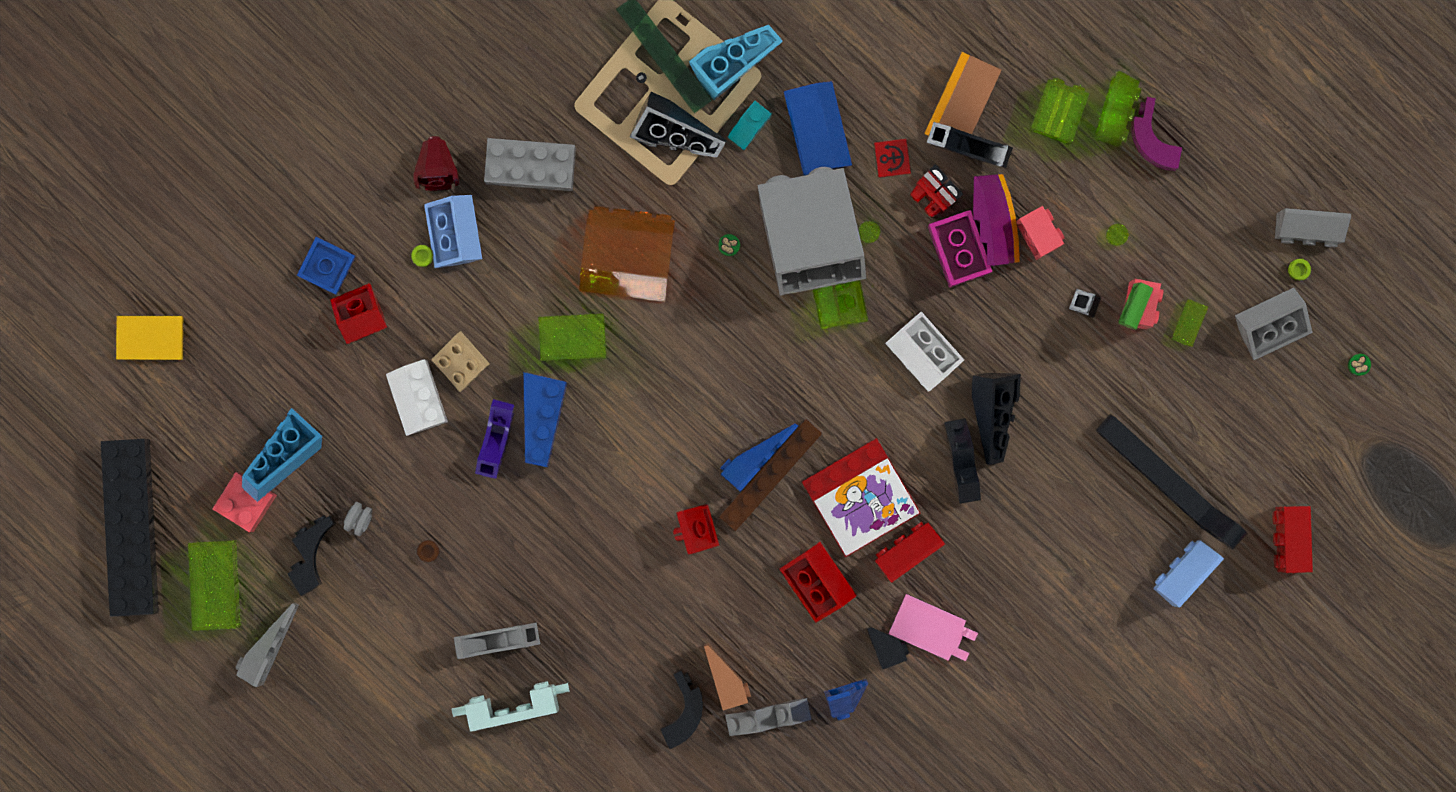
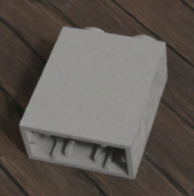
(811, 230)

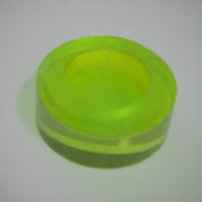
(869, 232)
(1117, 234)

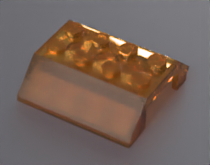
(626, 254)

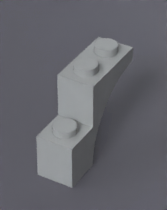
(496, 640)
(768, 717)

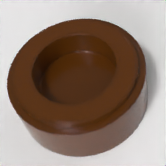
(428, 551)

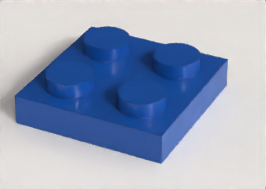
(326, 265)

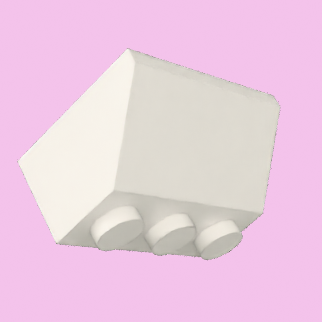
(924, 351)
(416, 397)

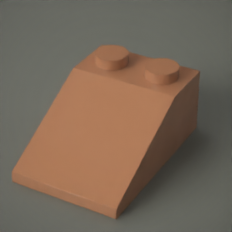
(727, 682)

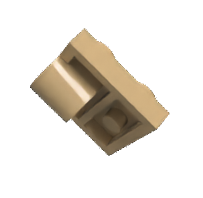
(460, 361)

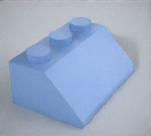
(453, 231)
(1187, 573)

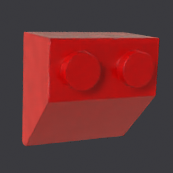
(358, 313)

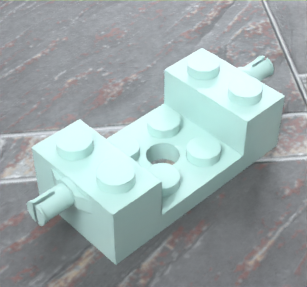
(481, 716)

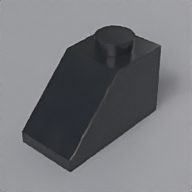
(887, 648)

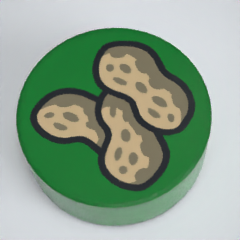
(729, 245)
(1359, 364)

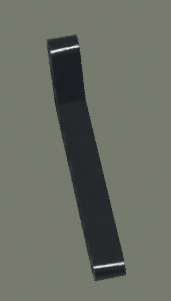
(1170, 483)

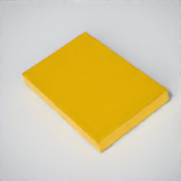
(149, 338)

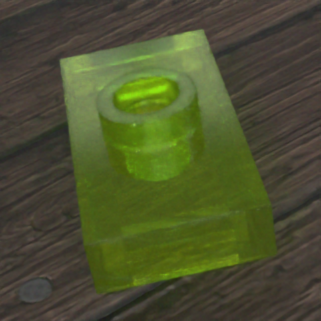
(1189, 323)

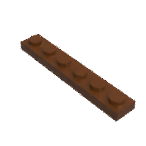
(770, 475)

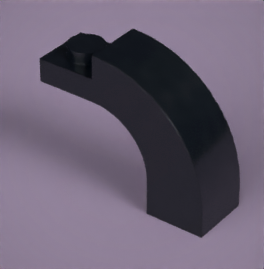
(687, 723)

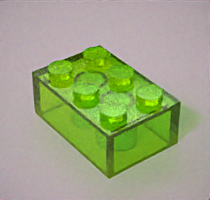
(572, 337)

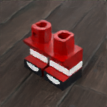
(929, 184)

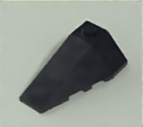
(671, 126)

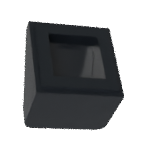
(1085, 303)

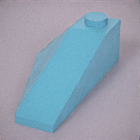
(725, 63)

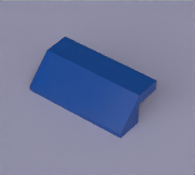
(817, 127)

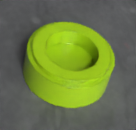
(422, 256)
(1299, 269)

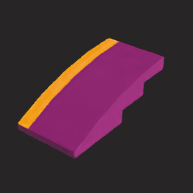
(997, 219)

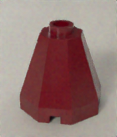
(435, 166)

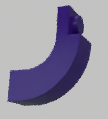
(495, 439)

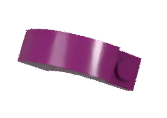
(1147, 144)

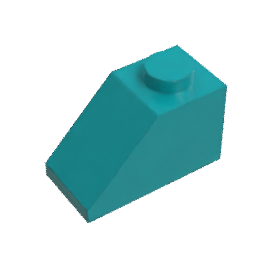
(749, 125)

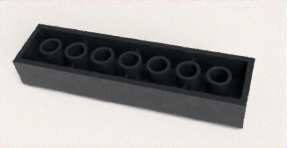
(129, 527)

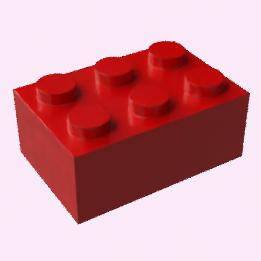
(1293, 539)

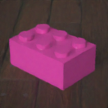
(959, 248)

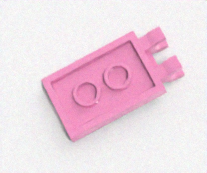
(931, 628)

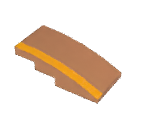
(965, 94)

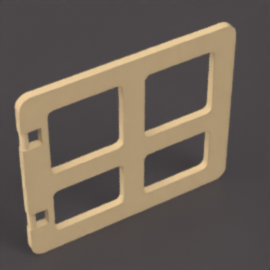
(658, 83)

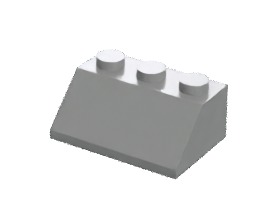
(1312, 227)
(1274, 323)

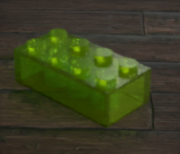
(214, 585)

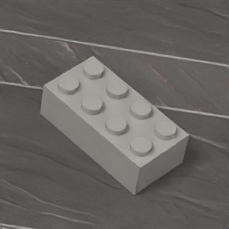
(530, 164)

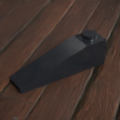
(993, 404)

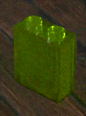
(1059, 111)

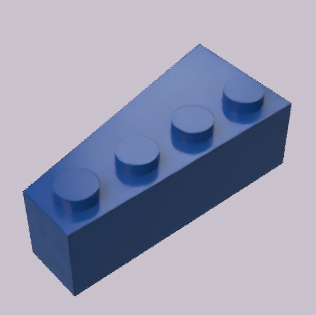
(541, 416)

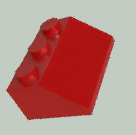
(908, 551)
(818, 582)

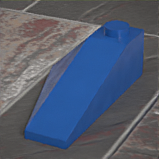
(746, 465)
(845, 698)

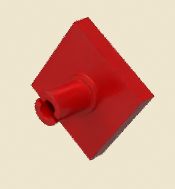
(696, 529)

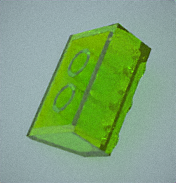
(1117, 109)
(840, 305)

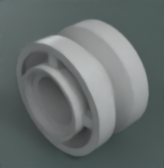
(358, 519)

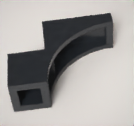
(969, 145)
(963, 461)
(305, 575)

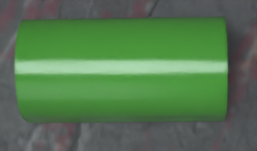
(1135, 305)

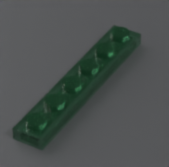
(664, 55)

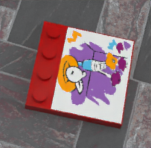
(861, 497)

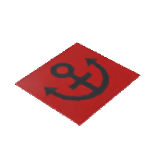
(892, 158)

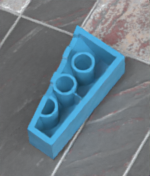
(282, 454)

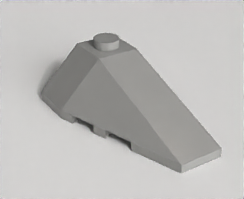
(260, 658)

